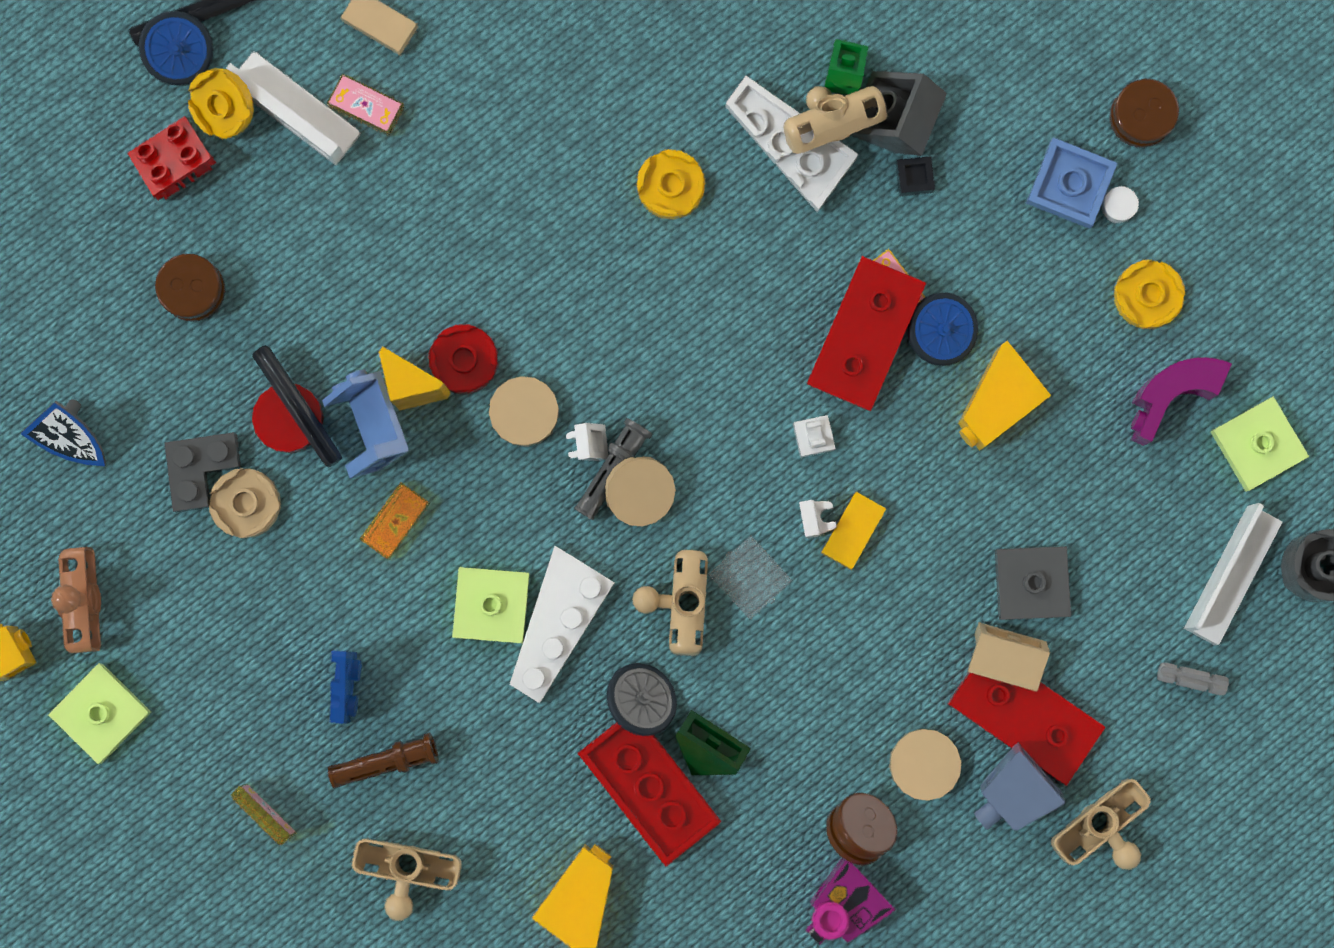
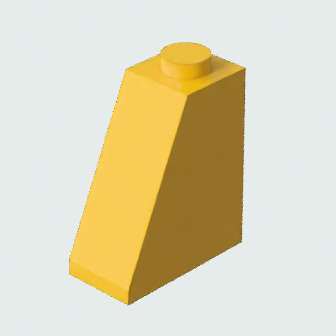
(1001, 398)
(578, 899)

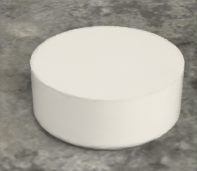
(1120, 204)

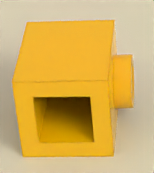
(14, 652)

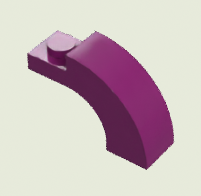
(1191, 376)

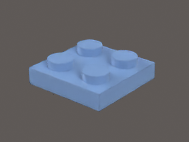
(1071, 183)

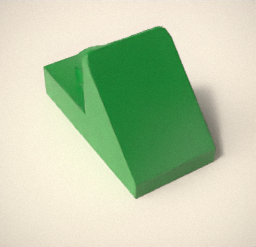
(846, 67)

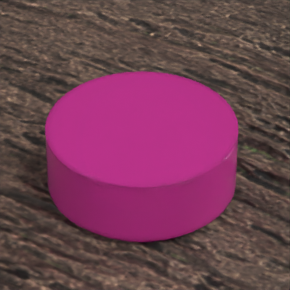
(830, 920)

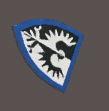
(65, 434)

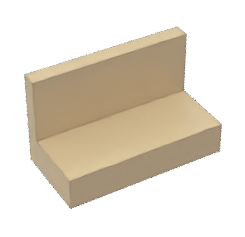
(1009, 657)

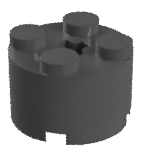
(1302, 566)

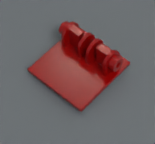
(170, 158)

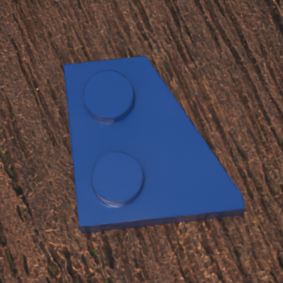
(343, 701)

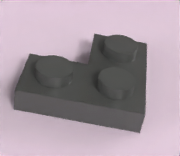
(191, 461)

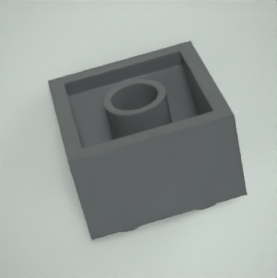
(911, 110)

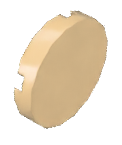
(523, 411)
(640, 491)
(244, 503)
(925, 764)

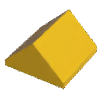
(408, 384)

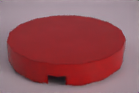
(463, 359)
(276, 425)

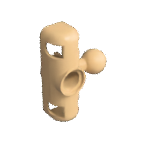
(833, 117)
(686, 582)
(1081, 832)
(399, 905)

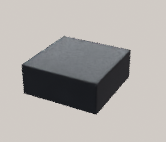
(915, 176)

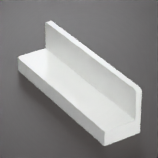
(296, 108)
(1233, 574)

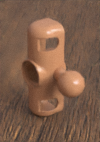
(78, 600)

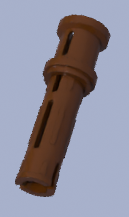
(400, 757)

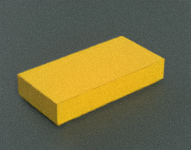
(853, 530)

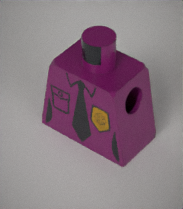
(856, 895)

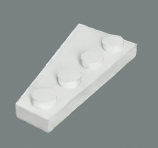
(811, 172)
(560, 617)

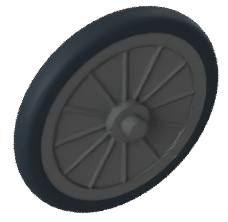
(641, 699)

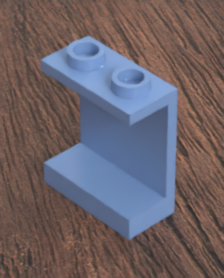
(374, 418)

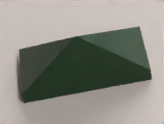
(709, 748)

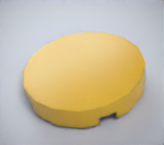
(220, 103)
(670, 184)
(1149, 294)

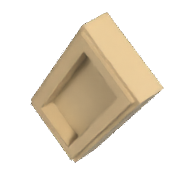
(380, 23)

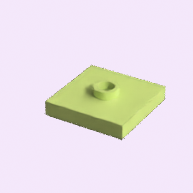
(1259, 444)
(491, 605)
(100, 713)

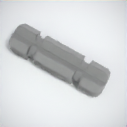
(1193, 678)

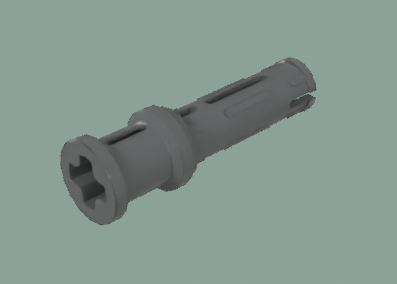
(624, 447)

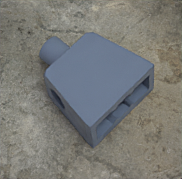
(1017, 792)

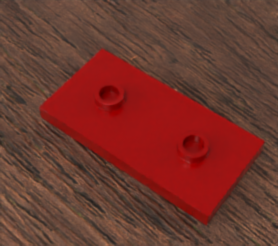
(866, 333)
(1039, 720)
(650, 791)

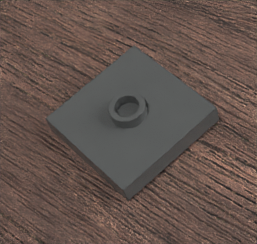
(1032, 583)

